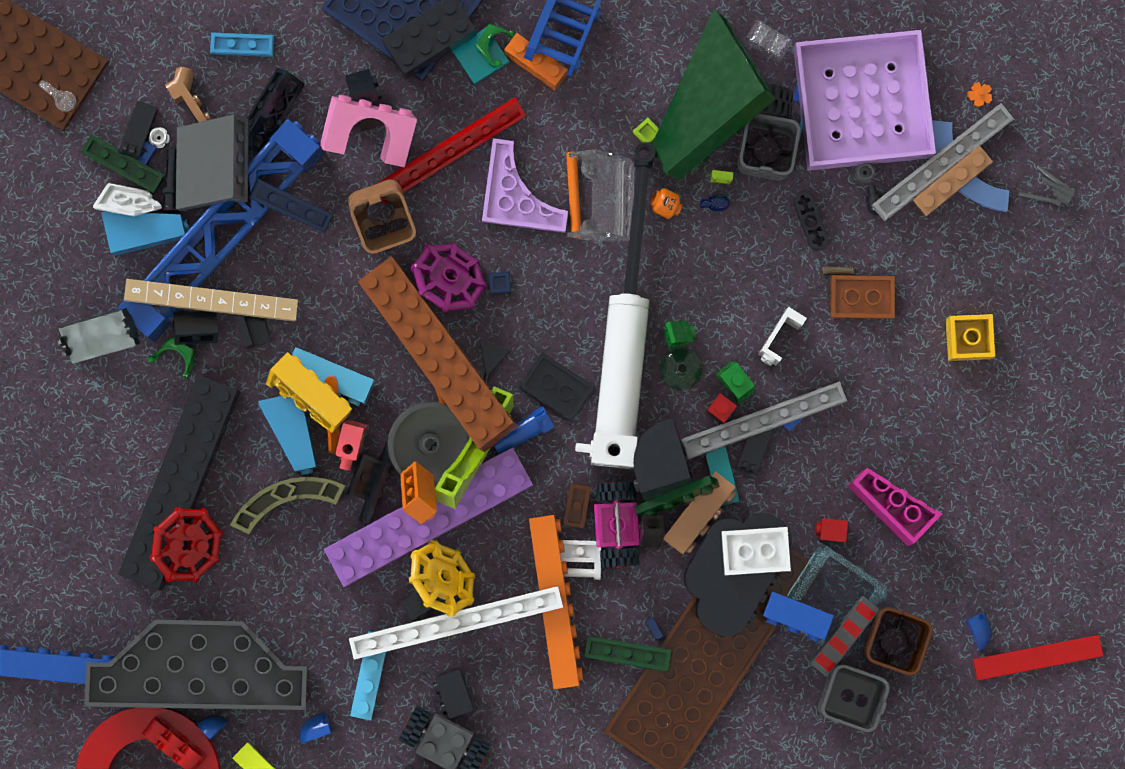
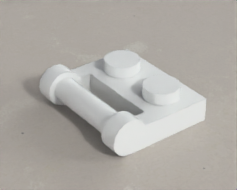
(582, 552)

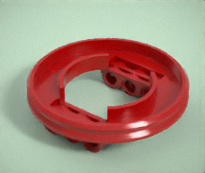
(166, 728)

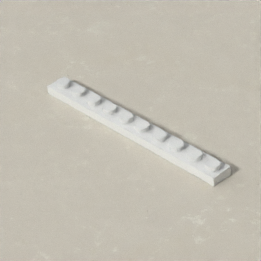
(463, 621)

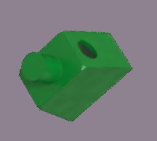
(736, 382)

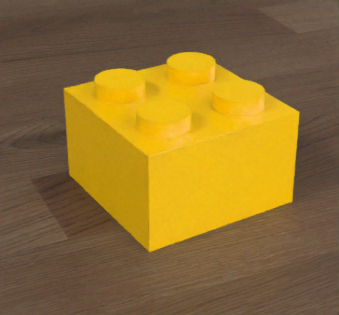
(970, 337)

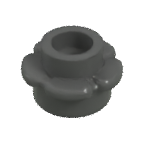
(859, 172)

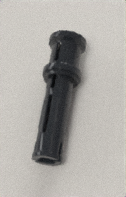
(169, 191)

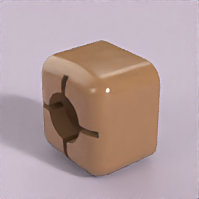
(363, 198)

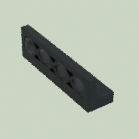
(267, 103)

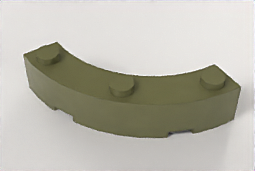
(283, 492)

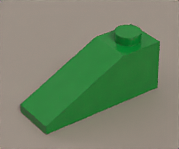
(678, 334)

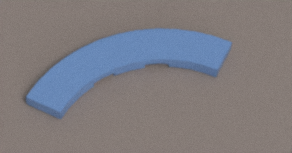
(976, 190)

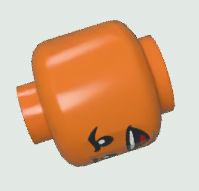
(665, 203)

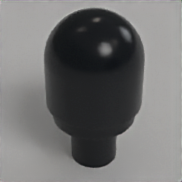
(873, 197)

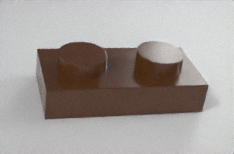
(576, 505)

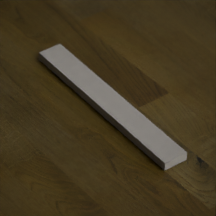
(942, 162)
(763, 420)

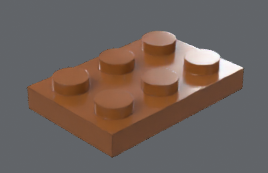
(862, 297)

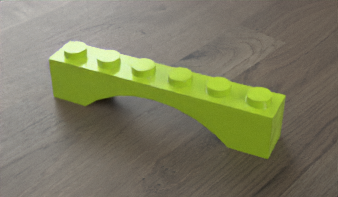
(461, 473)

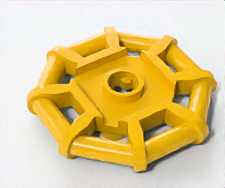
(435, 584)

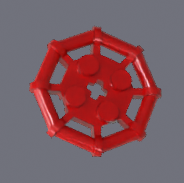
(197, 547)

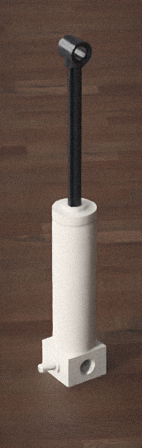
(624, 346)

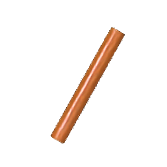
(574, 199)

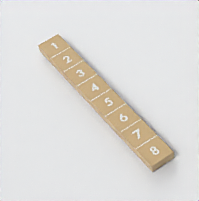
(210, 300)

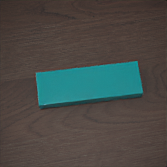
(719, 462)

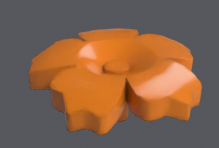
(980, 94)

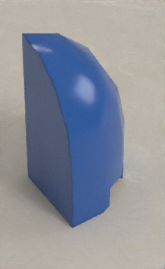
(979, 630)
(212, 725)
(315, 727)

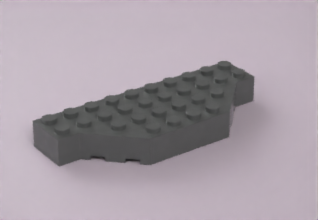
(196, 668)

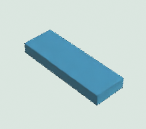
(242, 44)

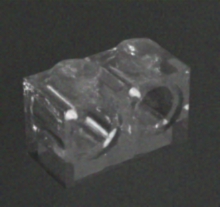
(768, 41)

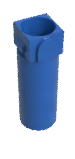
(527, 429)

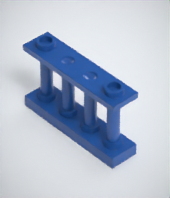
(542, 30)

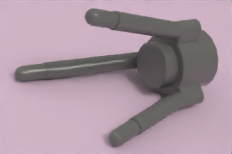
(1062, 192)

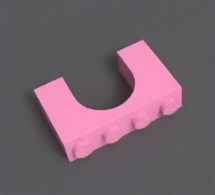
(345, 113)

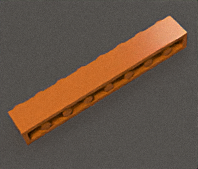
(557, 622)

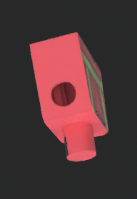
(353, 434)

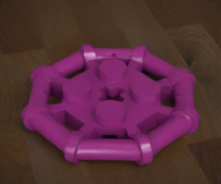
(449, 288)

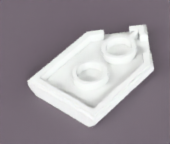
(126, 200)

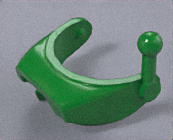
(482, 44)
(184, 350)

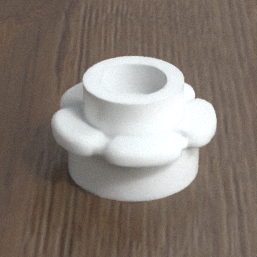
(159, 132)

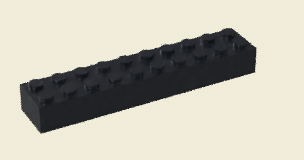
(181, 473)

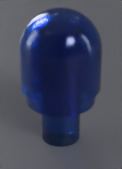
(715, 202)

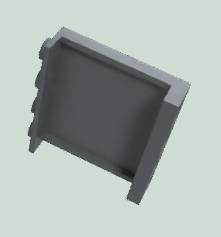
(212, 163)

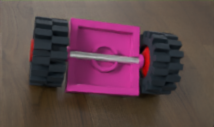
(616, 524)

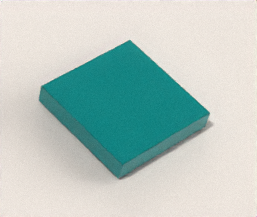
(474, 63)

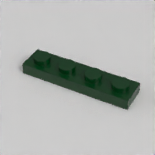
(123, 164)
(681, 495)
(628, 654)

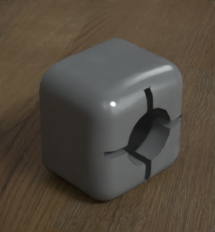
(778, 125)

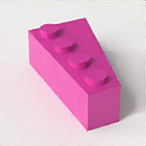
(894, 506)

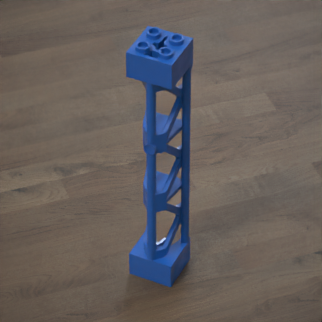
(298, 147)

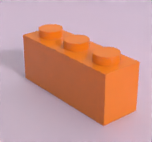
(541, 66)
(418, 493)

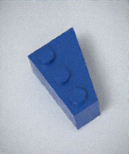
(798, 617)

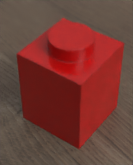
(721, 408)
(831, 530)

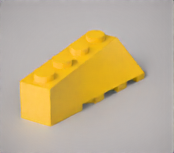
(308, 392)

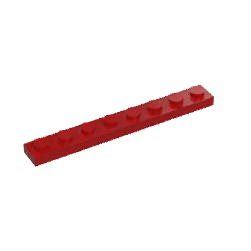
(457, 145)

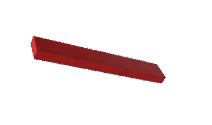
(1037, 657)

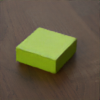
(646, 131)
(721, 177)

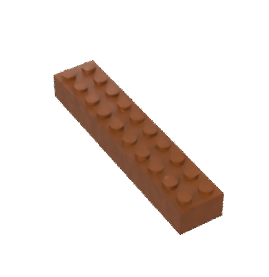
(438, 354)

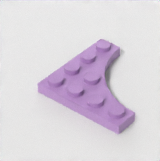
(509, 199)

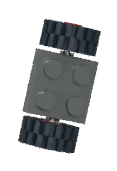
(443, 741)

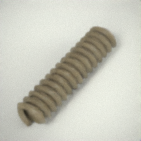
(838, 270)

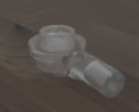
(64, 100)

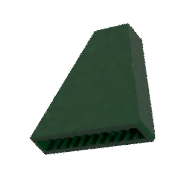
(712, 100)

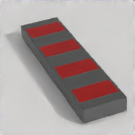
(844, 636)

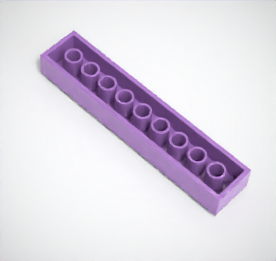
(401, 534)

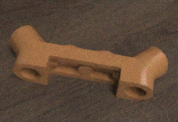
(180, 90)

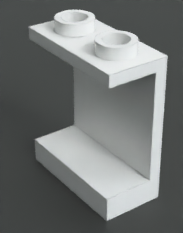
(790, 317)

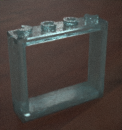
(813, 568)

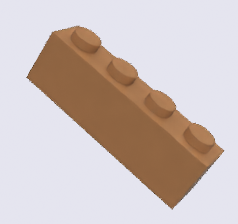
(952, 181)
(697, 515)

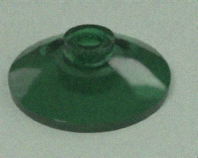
(681, 380)

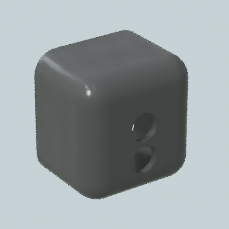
(848, 713)

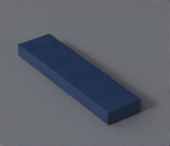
(290, 205)

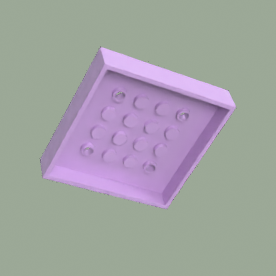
(864, 100)

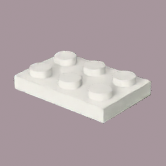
(755, 551)

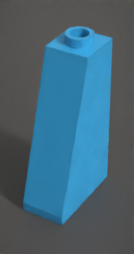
(142, 231)
(292, 432)

